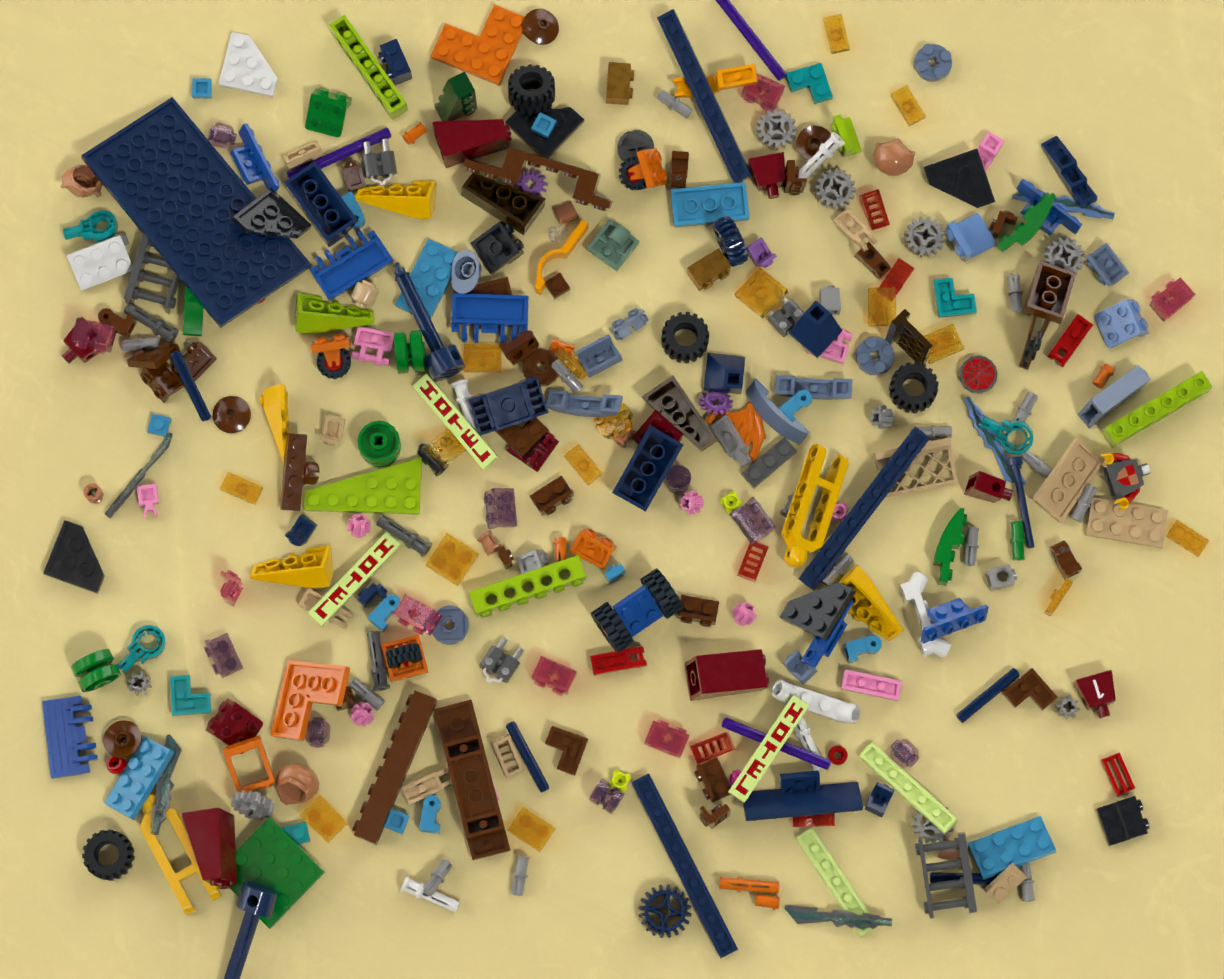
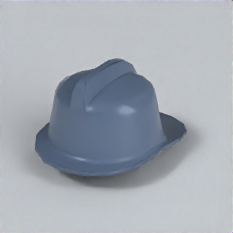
(465, 271)

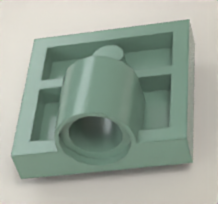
(613, 245)

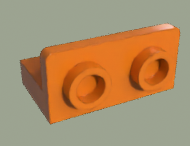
(593, 548)

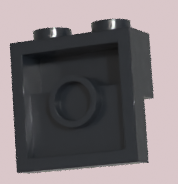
(498, 247)
(1123, 820)

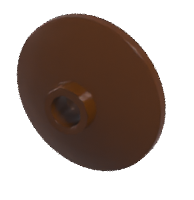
(537, 33)
(811, 135)
(233, 423)
(116, 733)

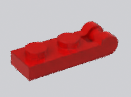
(1070, 340)
(615, 661)

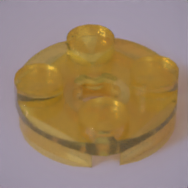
(619, 428)

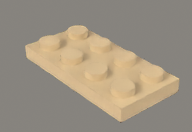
(1068, 480)
(1132, 525)

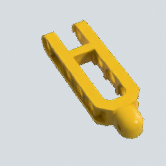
(831, 486)
(174, 879)

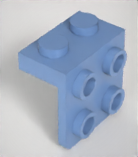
(970, 237)
(1121, 322)

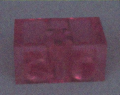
(771, 97)
(1165, 308)
(84, 329)
(417, 615)
(548, 667)
(655, 740)

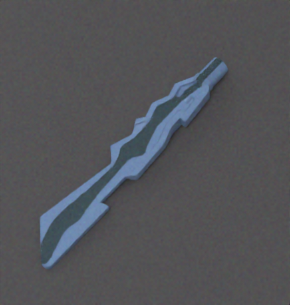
(1070, 205)
(976, 416)

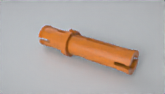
(725, 883)

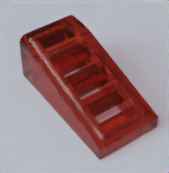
(863, 198)
(745, 574)
(730, 747)

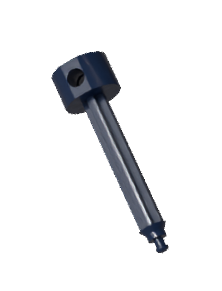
(442, 361)
(253, 910)

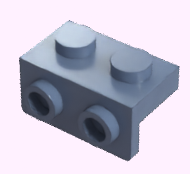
(1107, 265)
(598, 356)

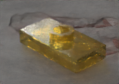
(836, 33)
(908, 105)
(571, 362)
(583, 464)
(241, 488)
(1187, 538)
(1057, 596)

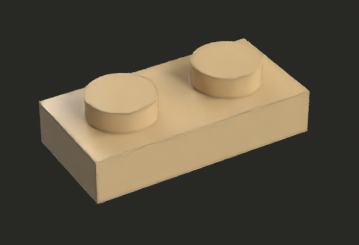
(298, 157)
(1005, 883)

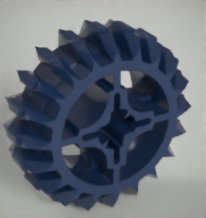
(730, 241)
(667, 894)

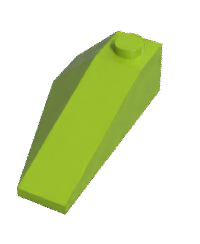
(320, 316)

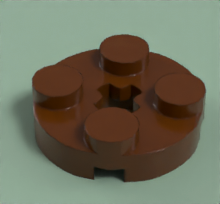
(543, 357)

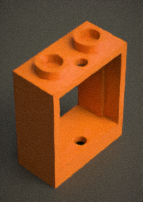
(243, 746)

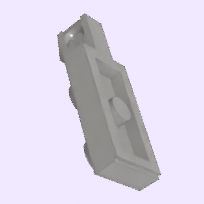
(731, 440)

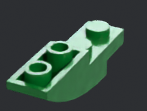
(1035, 219)
(192, 315)
(949, 540)

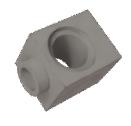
(830, 299)
(994, 583)

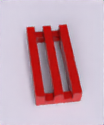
(1122, 765)

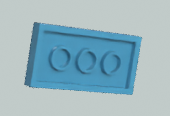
(708, 203)
(430, 276)
(139, 778)
(1012, 845)

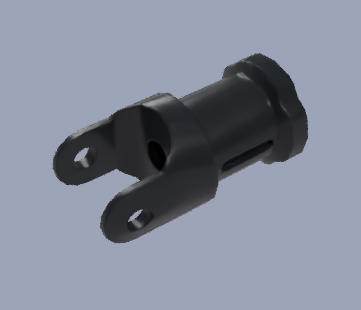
(428, 460)

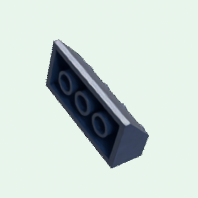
(321, 204)
(647, 468)

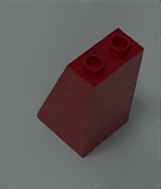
(470, 139)
(726, 674)
(213, 845)

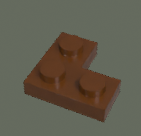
(152, 359)
(523, 440)
(1030, 685)
(572, 747)

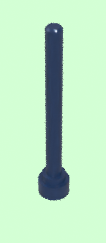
(1015, 465)

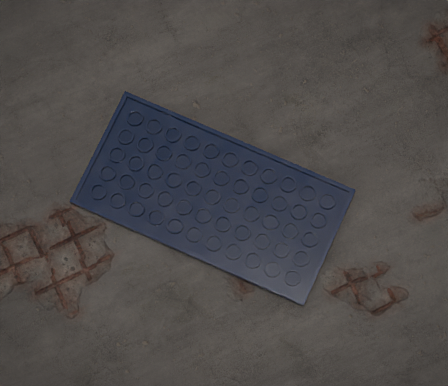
(185, 206)

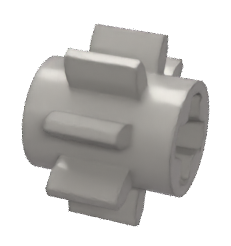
(882, 417)
(145, 685)
(1072, 704)

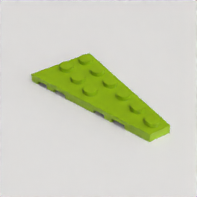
(380, 491)

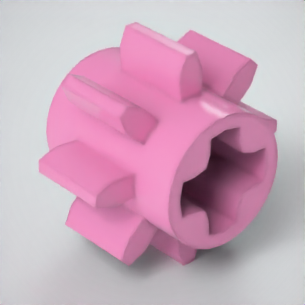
(691, 502)
(359, 525)
(744, 613)
(362, 714)

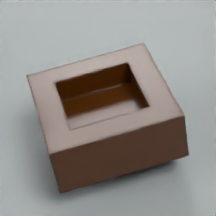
(557, 286)
(505, 556)

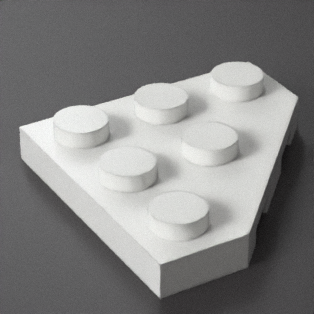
(247, 68)

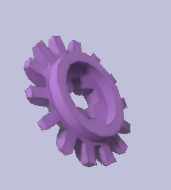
(536, 179)
(708, 399)

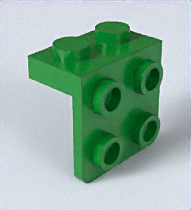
(327, 112)

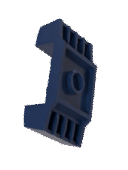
(508, 405)

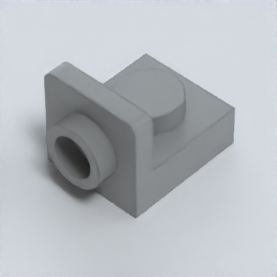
(532, 560)

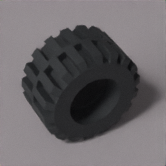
(531, 78)
(689, 322)
(917, 372)
(96, 843)

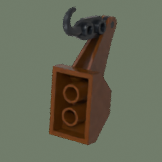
(1047, 300)

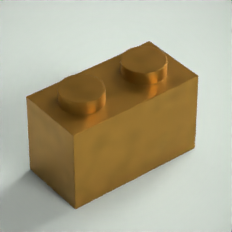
(619, 83)
(709, 269)

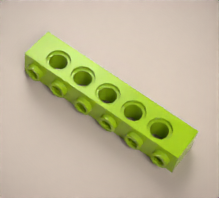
(368, 67)
(1157, 409)
(572, 565)

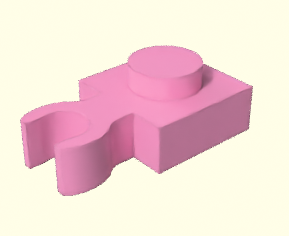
(148, 497)

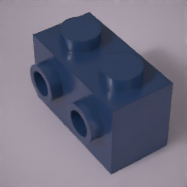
(395, 61)

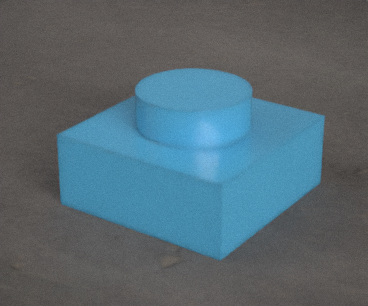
(202, 88)
(543, 125)
(159, 425)
(614, 572)
(397, 821)

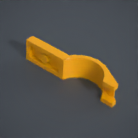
(721, 80)
(564, 252)

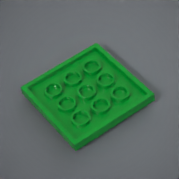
(277, 862)

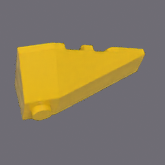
(408, 200)
(276, 409)
(304, 570)
(869, 605)

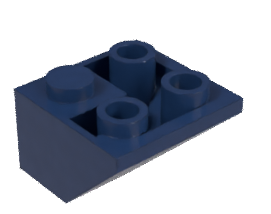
(816, 329)
(724, 373)

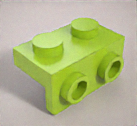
(846, 131)

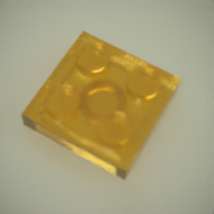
(761, 292)
(452, 559)

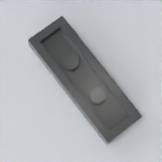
(769, 462)

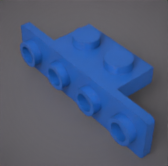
(252, 161)
(1057, 215)
(951, 618)
(824, 648)

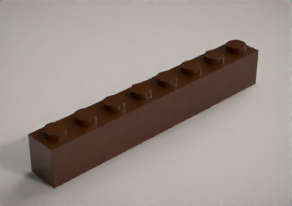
(395, 768)

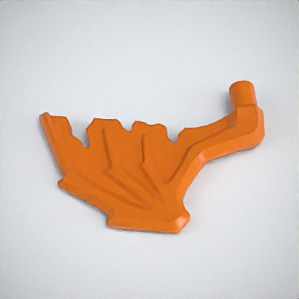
(748, 425)

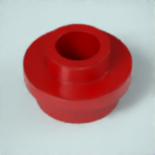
(842, 751)
(112, 761)

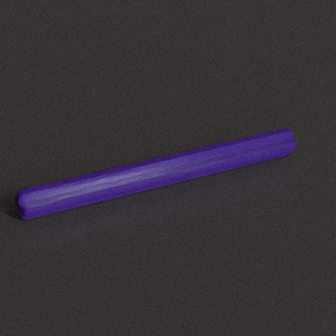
(752, 39)
(345, 151)
(786, 748)

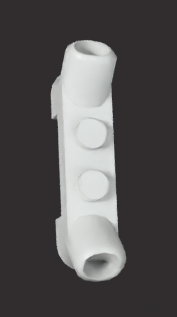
(911, 592)
(819, 704)

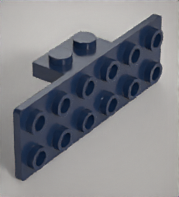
(802, 796)

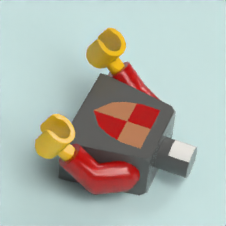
(1123, 477)

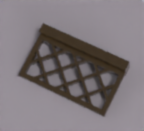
(909, 338)

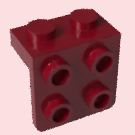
(233, 723)

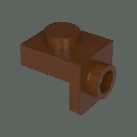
(996, 225)

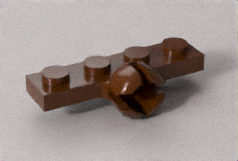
(296, 472)

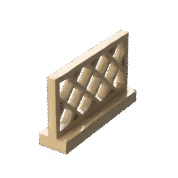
(930, 447)

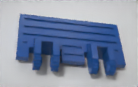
(351, 266)
(489, 312)
(64, 736)

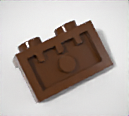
(793, 184)
(197, 359)
(162, 381)
(551, 496)
(698, 610)
(713, 779)
(718, 815)

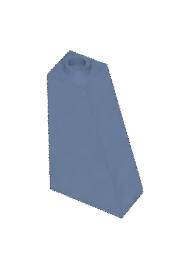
(1113, 396)

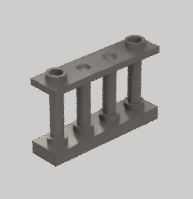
(138, 275)
(961, 863)

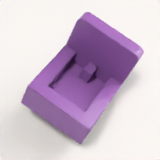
(760, 253)

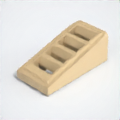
(502, 739)

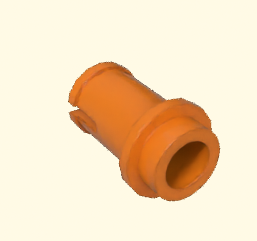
(410, 136)
(556, 343)
(1104, 374)
(560, 548)
(767, 901)

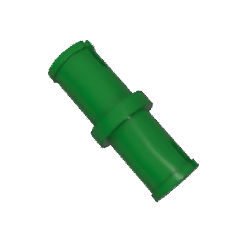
(1017, 540)

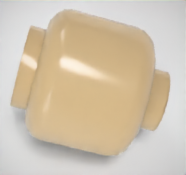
(365, 294)

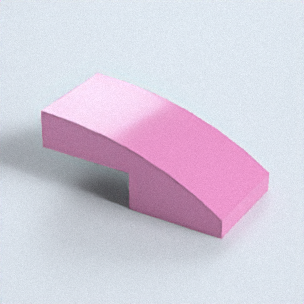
(989, 148)

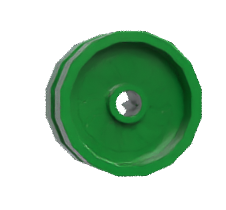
(410, 351)
(373, 434)
(95, 670)

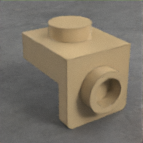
(332, 430)

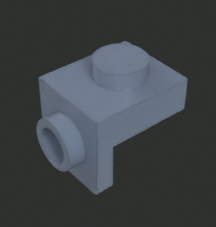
(798, 669)

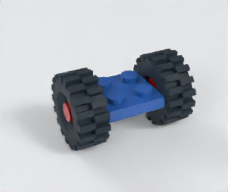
(637, 610)

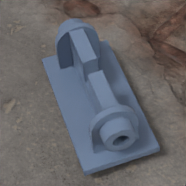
(634, 318)

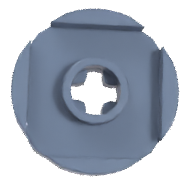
(930, 52)
(884, 350)
(457, 633)

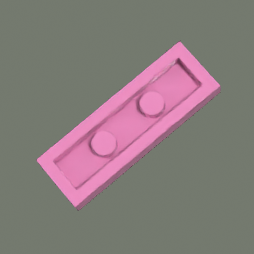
(871, 685)

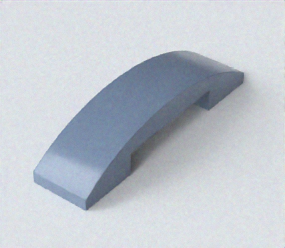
(819, 388)
(584, 405)
(773, 415)

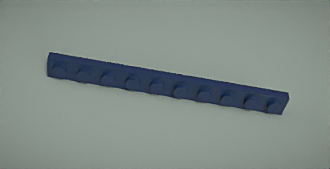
(704, 96)
(864, 508)
(684, 866)

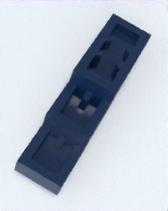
(1068, 172)

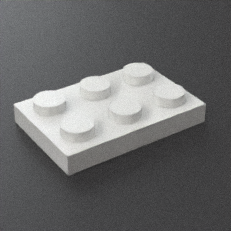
(100, 262)

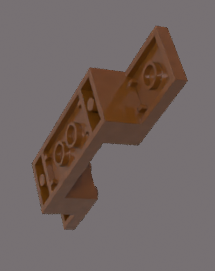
(515, 165)
(472, 780)

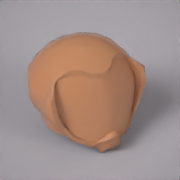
(893, 157)
(81, 181)
(296, 784)

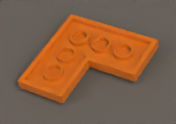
(483, 55)
(301, 687)

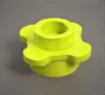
(731, 497)
(619, 775)

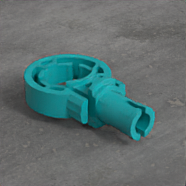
(87, 227)
(1008, 426)
(144, 654)

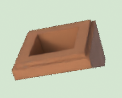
(565, 213)
(949, 854)

